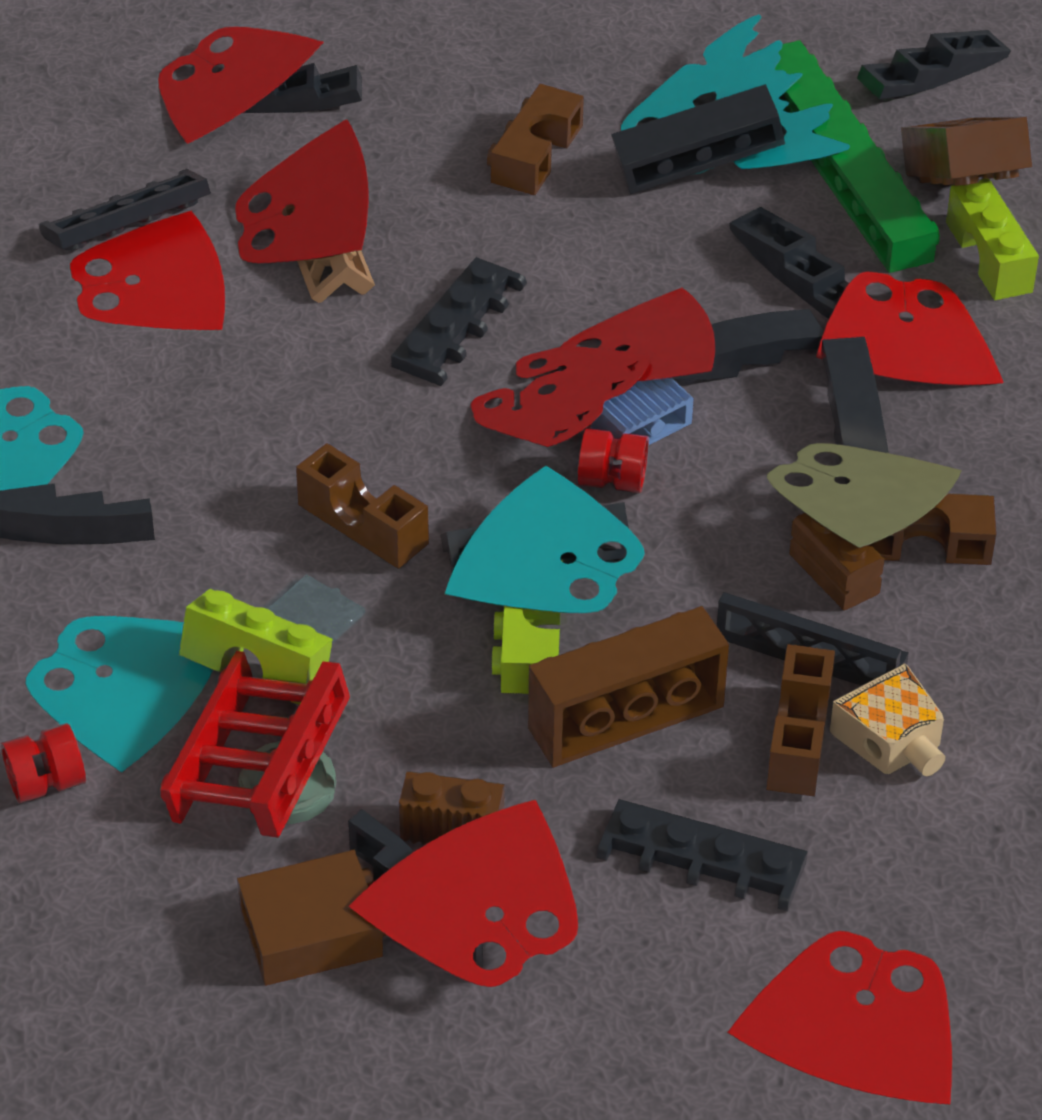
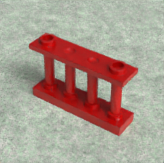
(284, 768)

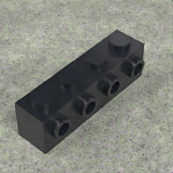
(698, 139)

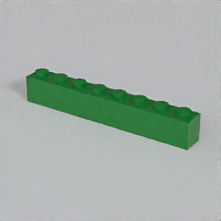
(861, 175)

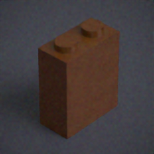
(303, 918)

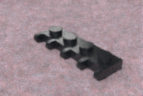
(113, 216)
(453, 318)
(704, 850)

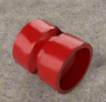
(597, 457)
(59, 756)

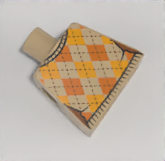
(891, 723)

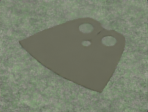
(879, 500)

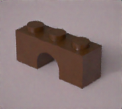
(525, 150)
(333, 491)
(958, 522)
(800, 720)

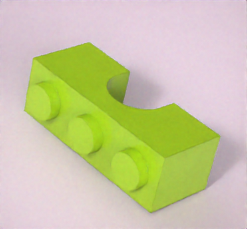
(1005, 253)
(221, 625)
(522, 645)

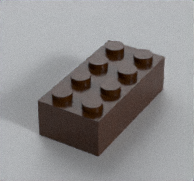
(967, 150)
(627, 686)

